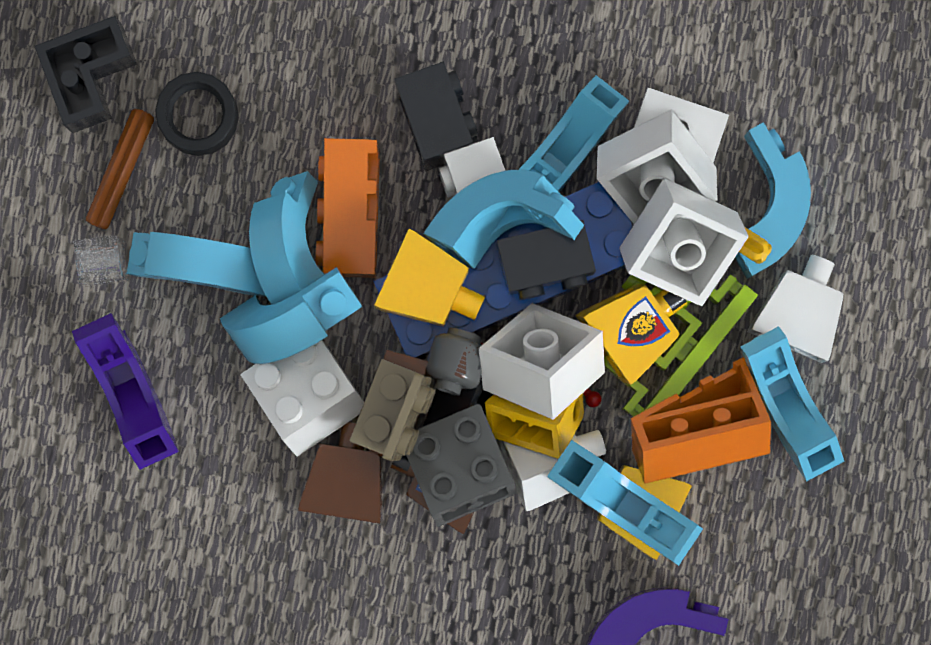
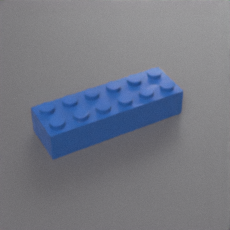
(606, 231)

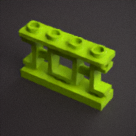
(686, 349)

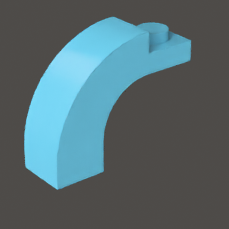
(577, 133)
(788, 197)
(494, 205)
(279, 238)
(194, 262)
(292, 325)
(790, 406)
(624, 502)

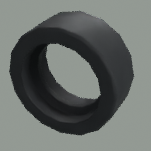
(183, 84)

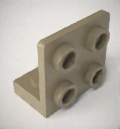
(392, 410)

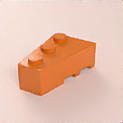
(349, 207)
(703, 428)

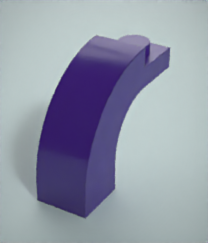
(127, 389)
(651, 609)

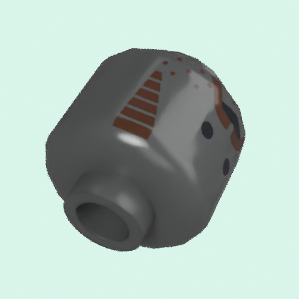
(455, 361)

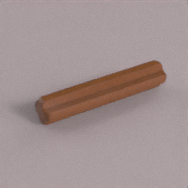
(119, 168)

